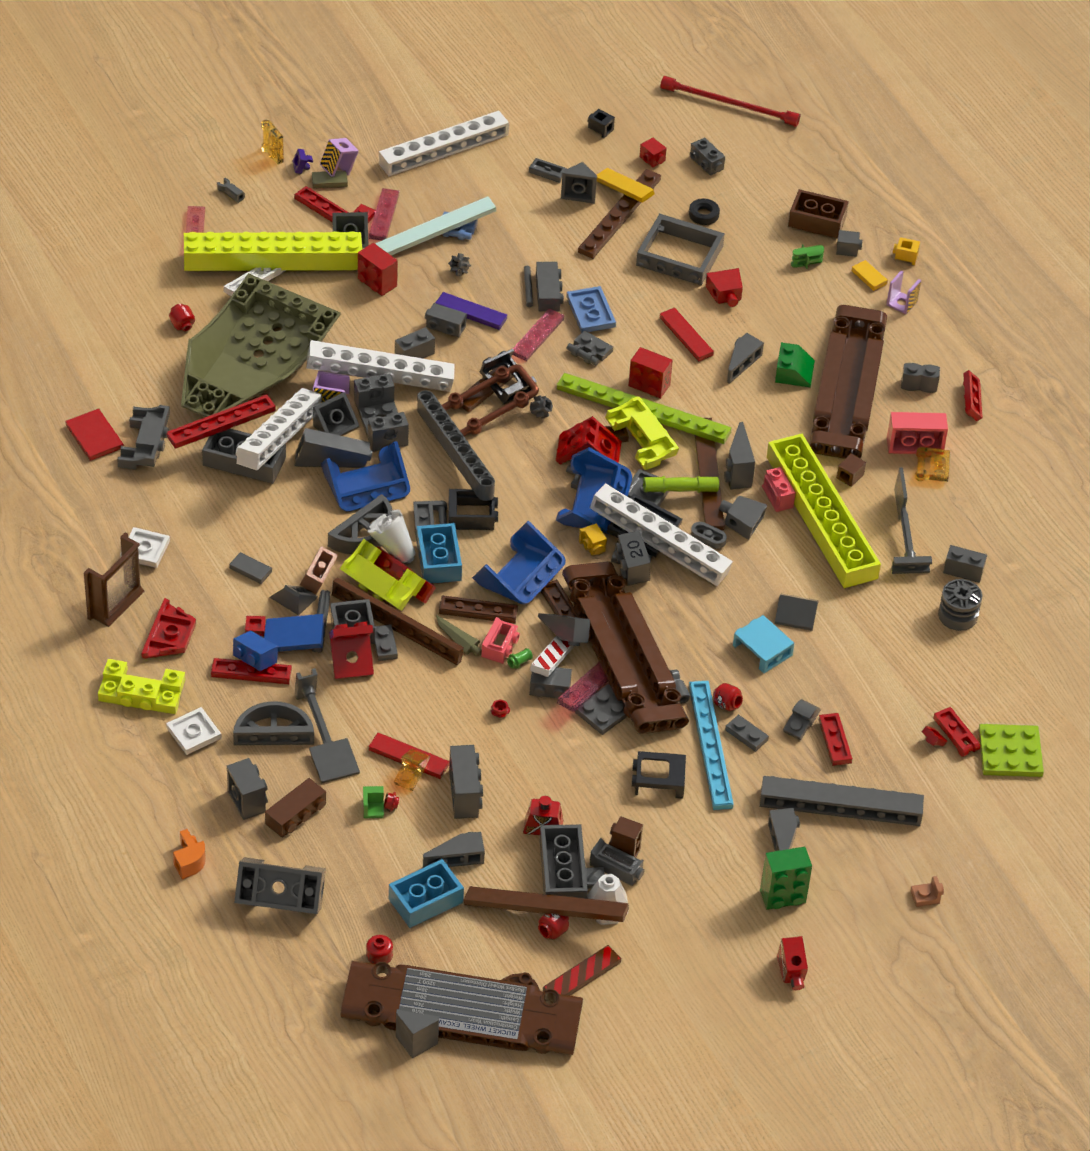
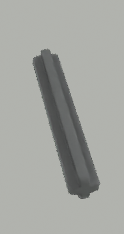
(323, 607)

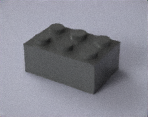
(465, 781)

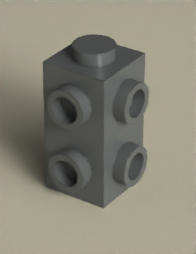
(707, 156)
(446, 320)

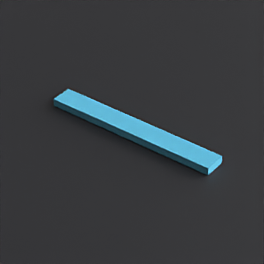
(711, 745)

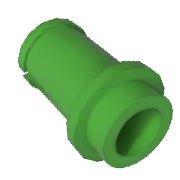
(516, 660)

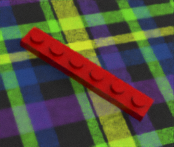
(221, 421)

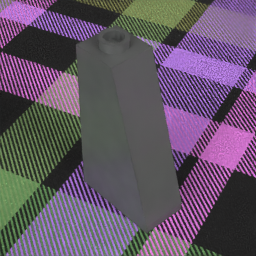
(344, 451)

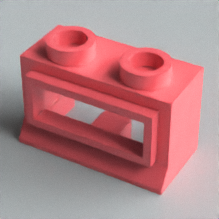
(779, 489)
(495, 652)

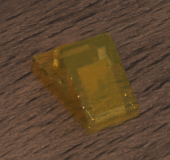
(411, 769)

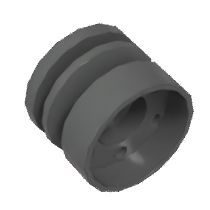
(960, 604)

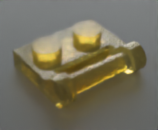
(272, 141)
(938, 464)

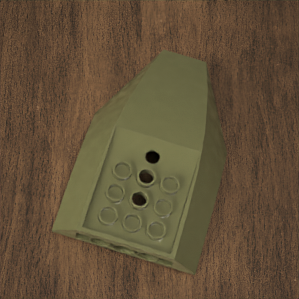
(221, 357)

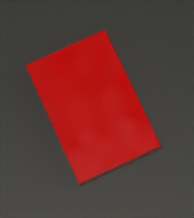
(94, 434)

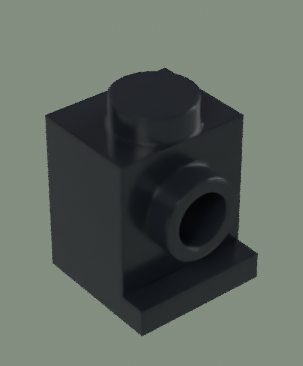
(601, 122)

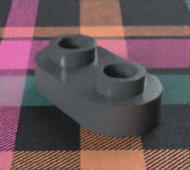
(708, 535)

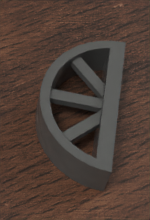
(339, 537)
(297, 733)

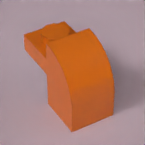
(191, 857)

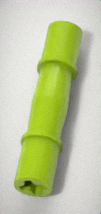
(681, 484)

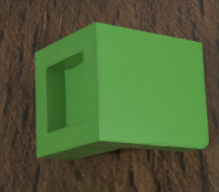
(373, 801)

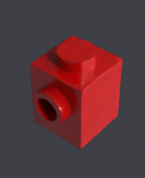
(653, 152)

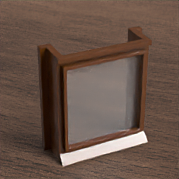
(117, 589)

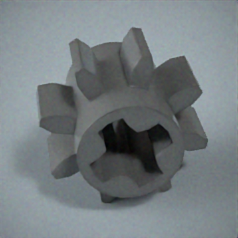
(459, 264)
(541, 406)

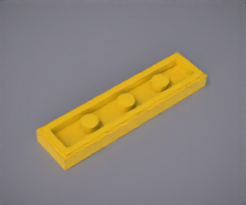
(625, 185)

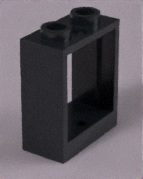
(471, 522)

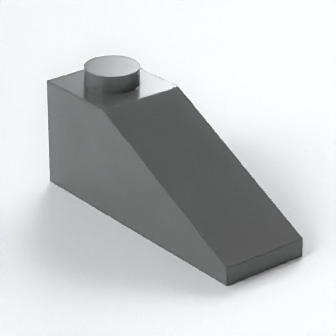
(745, 353)
(567, 628)
(783, 828)
(458, 851)

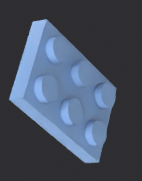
(591, 309)

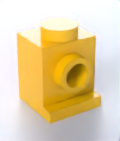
(906, 250)
(593, 539)

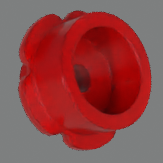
(500, 708)
(391, 801)

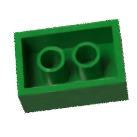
(785, 878)

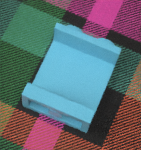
(765, 642)

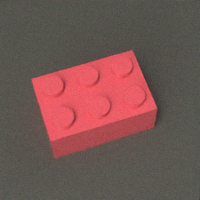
(914, 430)

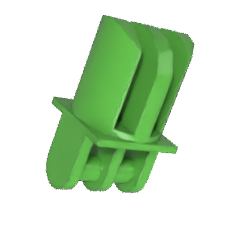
(807, 256)

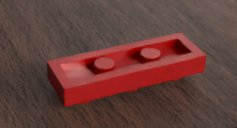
(972, 395)
(835, 739)

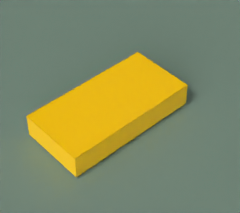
(869, 275)

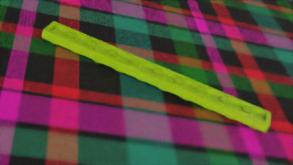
(665, 415)

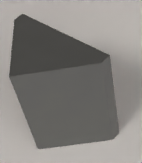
(579, 184)
(352, 222)
(335, 415)
(796, 611)
(416, 1031)

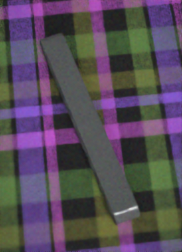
(456, 445)

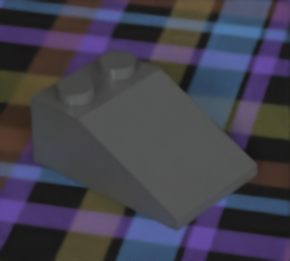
(740, 462)

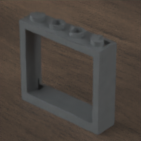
(685, 231)

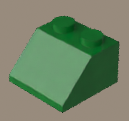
(794, 366)

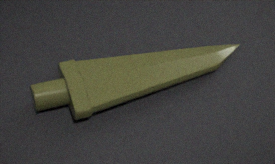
(460, 637)

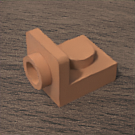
(927, 893)

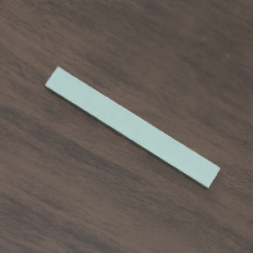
(437, 226)

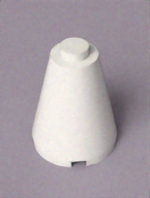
(393, 536)

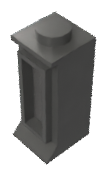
(616, 862)

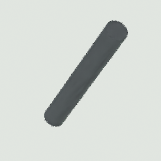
(528, 286)

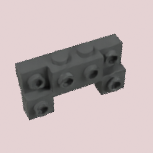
(150, 439)

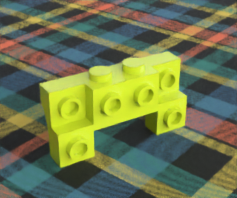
(646, 429)
(385, 587)
(140, 691)

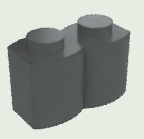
(920, 377)

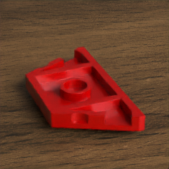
(169, 632)

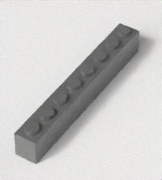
(842, 800)

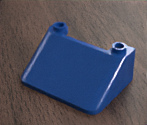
(594, 472)
(361, 486)
(528, 570)

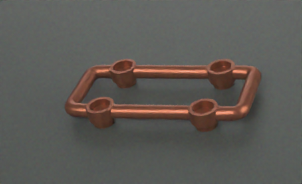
(501, 375)

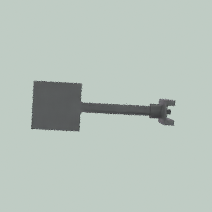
(911, 562)
(332, 758)

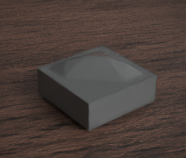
(593, 875)

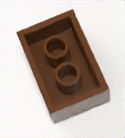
(818, 213)

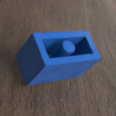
(255, 650)

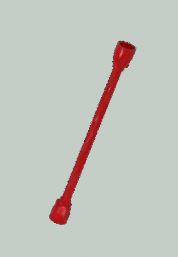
(789, 117)

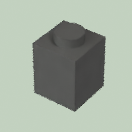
(848, 243)

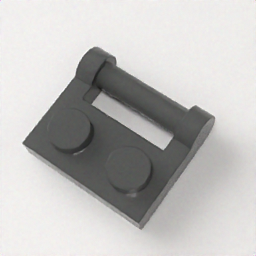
(424, 512)

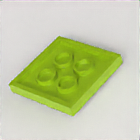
(1010, 750)

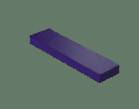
(474, 311)

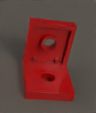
(588, 435)
(351, 639)

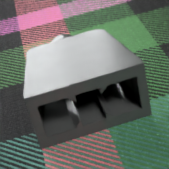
(743, 515)

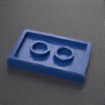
(295, 632)

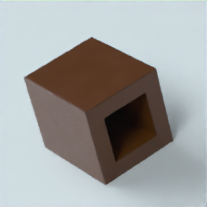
(851, 470)

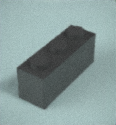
(548, 286)

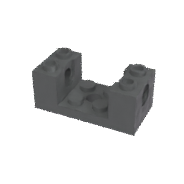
(379, 413)
(301, 886)

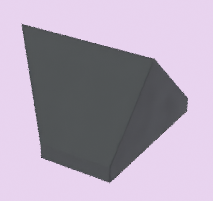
(294, 598)

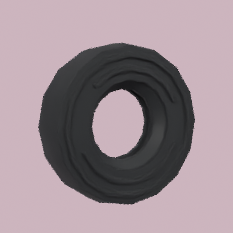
(704, 219)

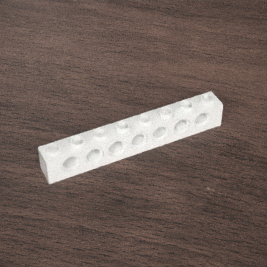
(443, 143)
(371, 363)
(277, 429)
(661, 534)

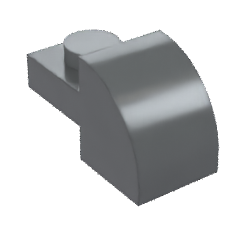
(802, 717)

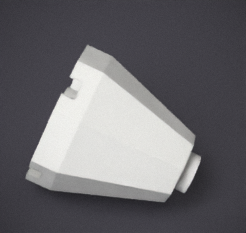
(608, 889)

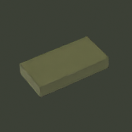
(324, 180)

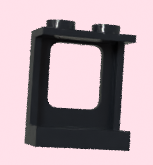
(507, 394)
(676, 777)

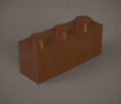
(295, 807)

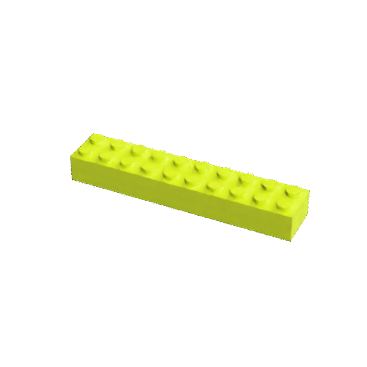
(271, 250)
(824, 512)

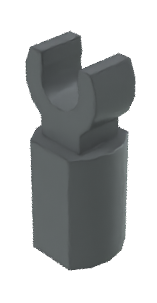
(231, 190)
(680, 686)

